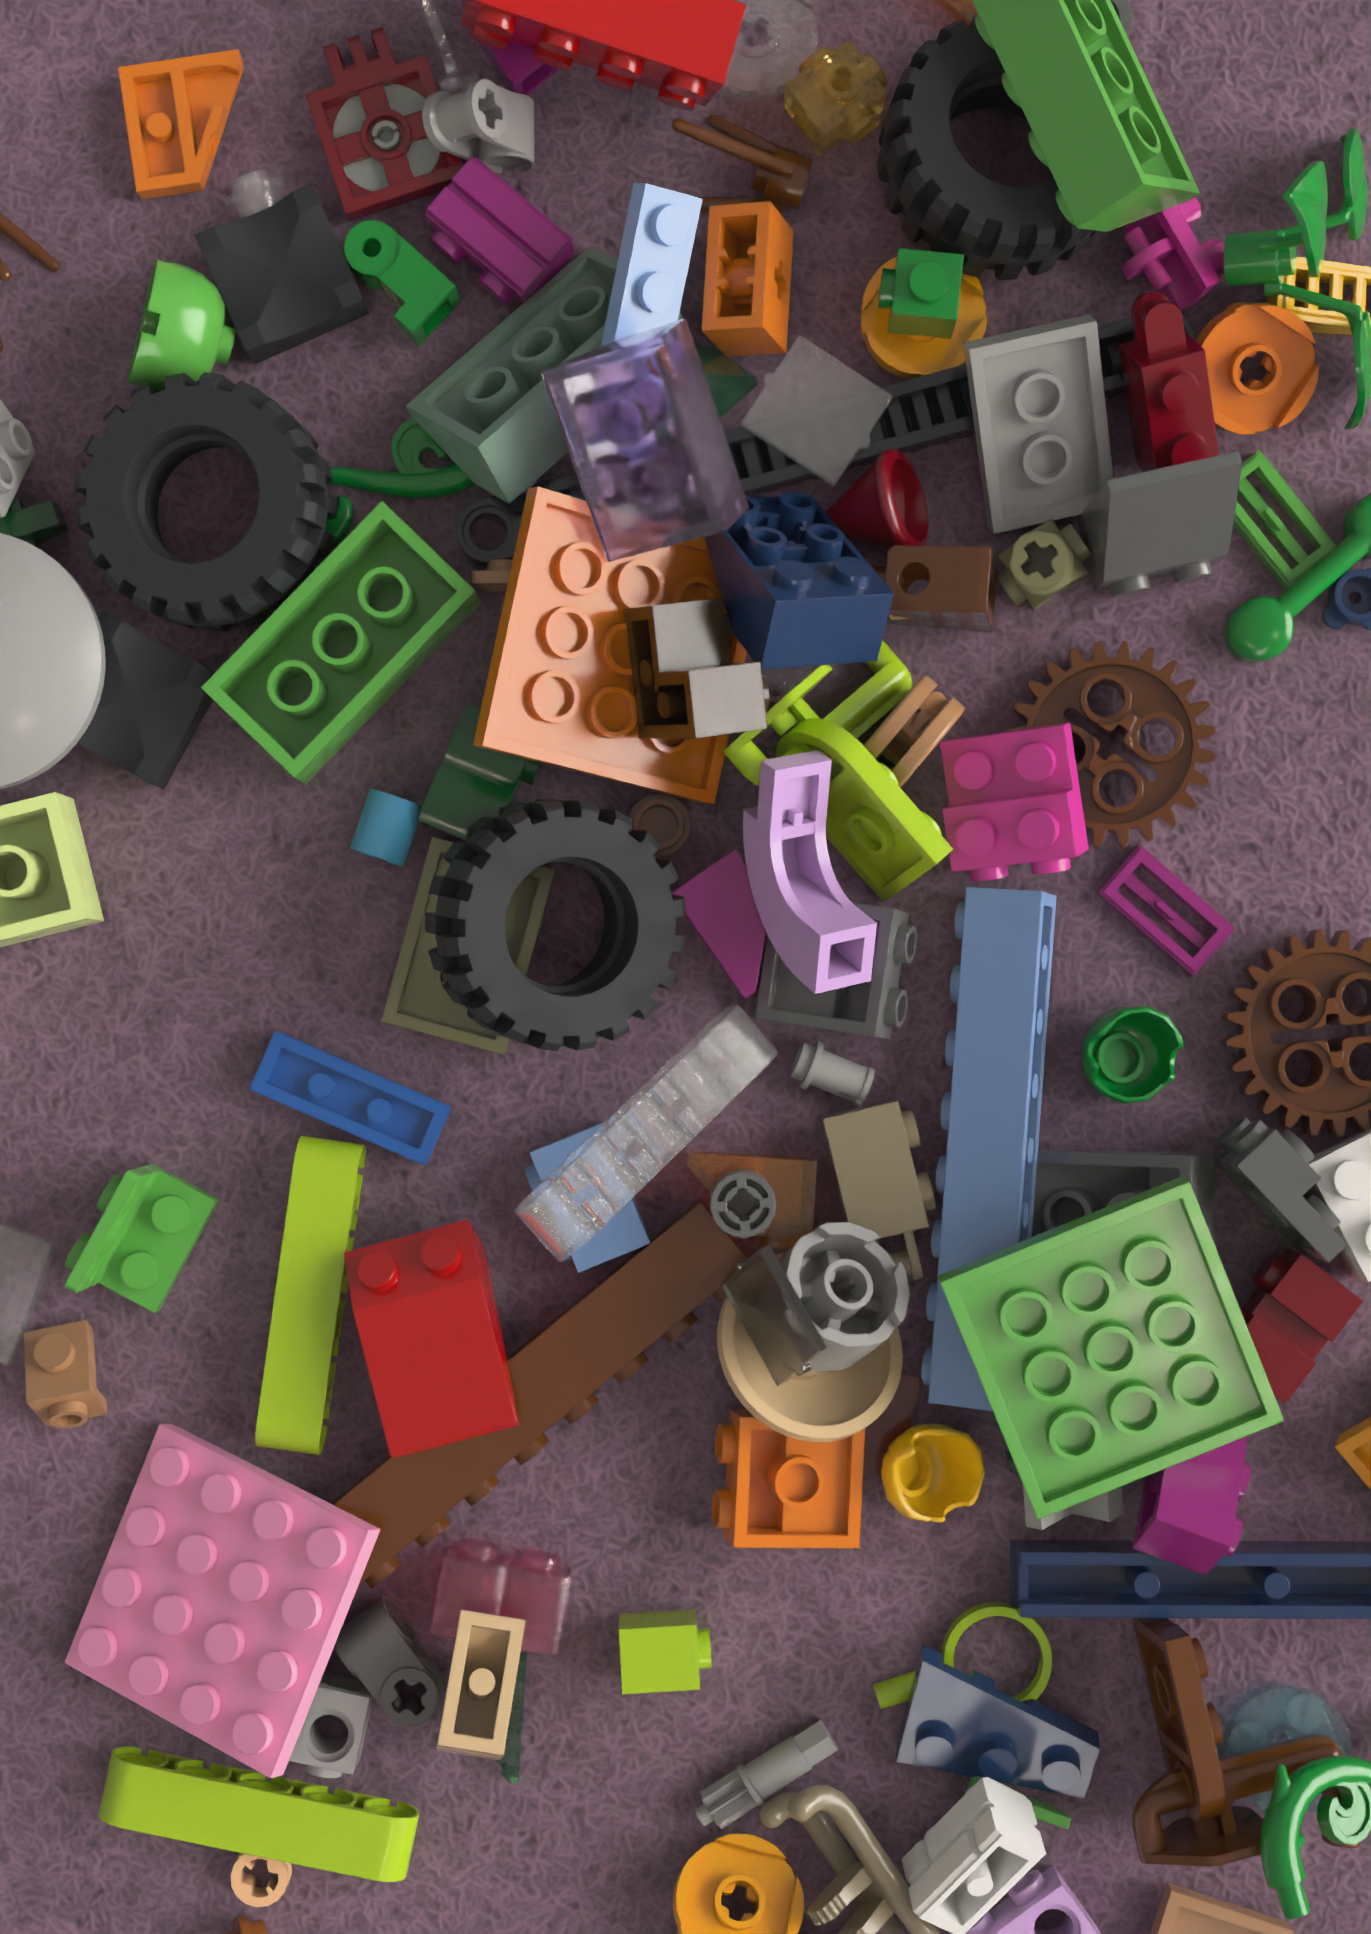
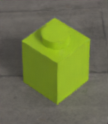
(662, 1651)

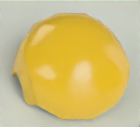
(932, 1472)

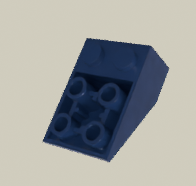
(798, 586)

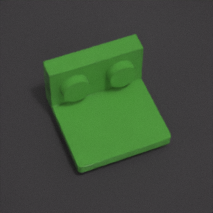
(142, 1236)

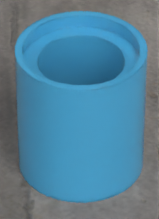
(386, 827)

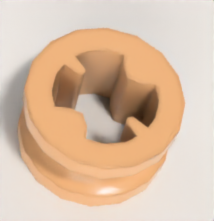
(245, 1884)

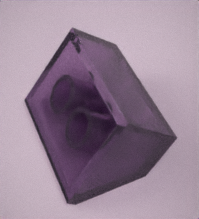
(646, 441)

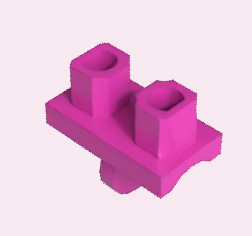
(1172, 255)

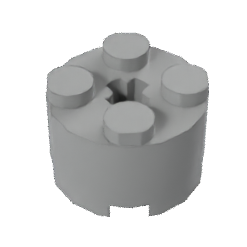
(847, 1290)

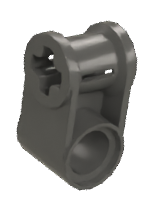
(386, 1657)

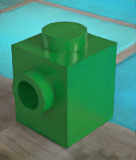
(922, 293)

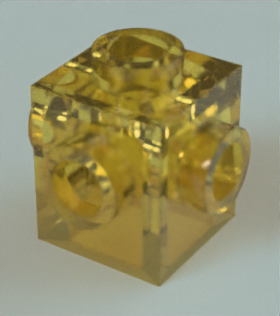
(836, 97)

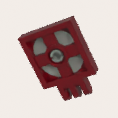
(376, 129)

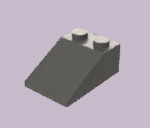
(1161, 524)
(1089, 1180)

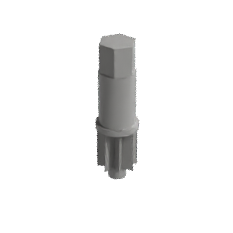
(764, 1776)

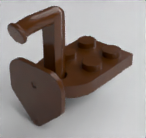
(1195, 1774)

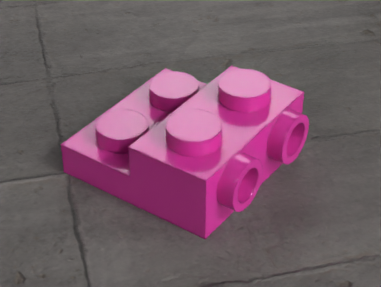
(1013, 801)

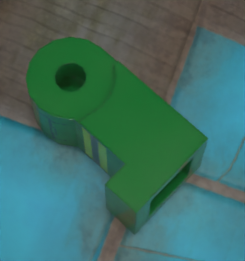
(390, 264)

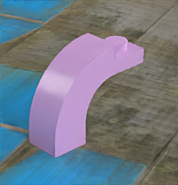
(792, 880)

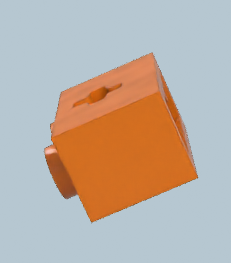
(747, 279)

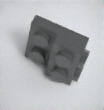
(855, 1009)
(1274, 1177)

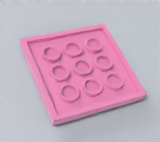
(222, 1598)

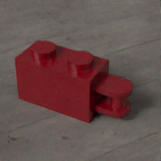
(1166, 387)

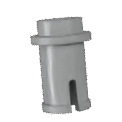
(831, 1073)

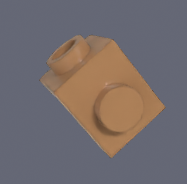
(62, 1375)

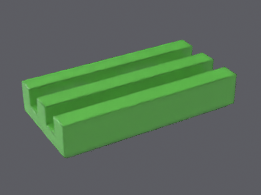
(1294, 508)

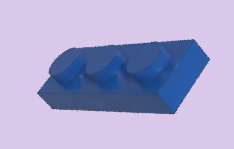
(351, 1097)

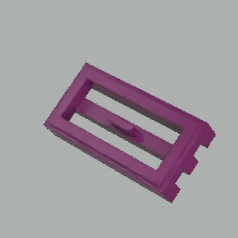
(1124, 875)

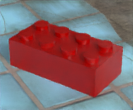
(659, 44)

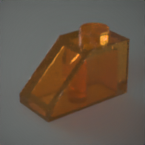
(790, 1178)

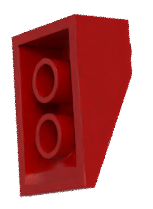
(431, 1338)

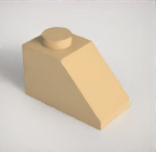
(481, 1685)

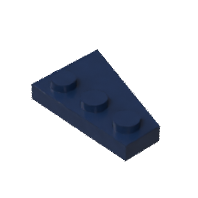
(975, 1730)

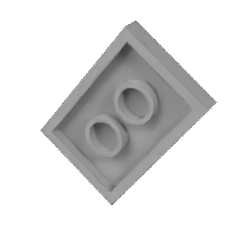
(1039, 421)

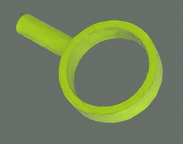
(898, 1688)

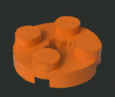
(1288, 360)

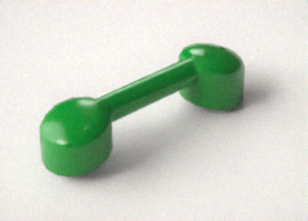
(1266, 624)

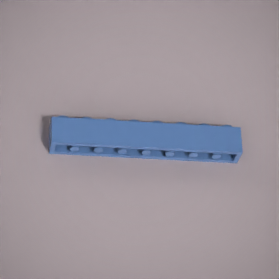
(990, 1108)

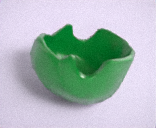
(1110, 1064)

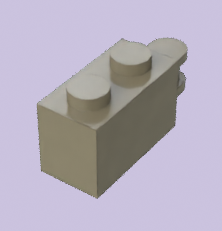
(878, 1175)

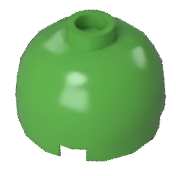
(179, 327)

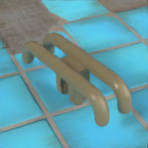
(871, 1882)

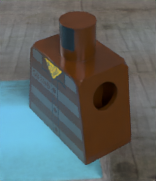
(958, 591)

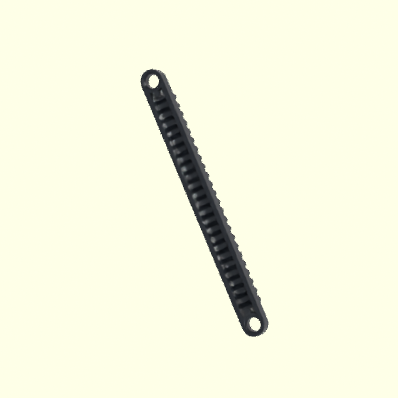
(920, 415)

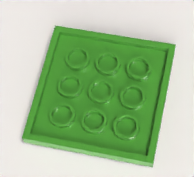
(1111, 1347)

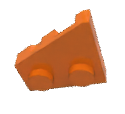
(177, 118)

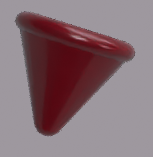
(884, 504)

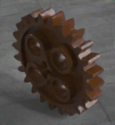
(1147, 699)
(1320, 977)

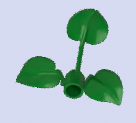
(1271, 254)

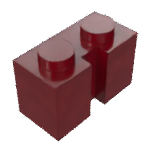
(1294, 1317)

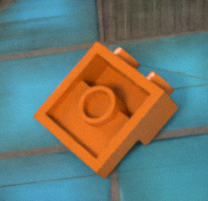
(787, 1488)

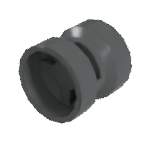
(741, 1192)

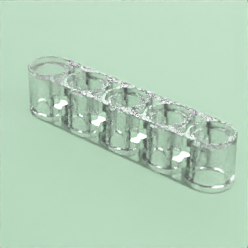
(646, 1132)

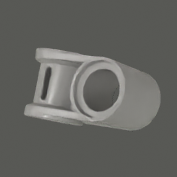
(483, 124)

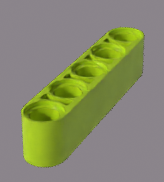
(307, 1295)
(257, 1816)

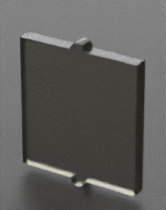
(773, 1316)

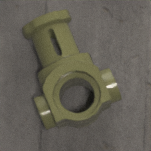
(1042, 564)

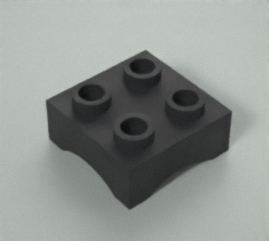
(282, 275)
(146, 704)

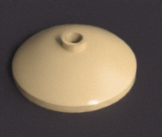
(818, 1403)

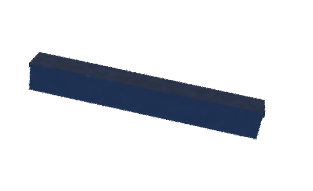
(1254, 1582)

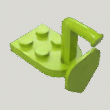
(866, 809)

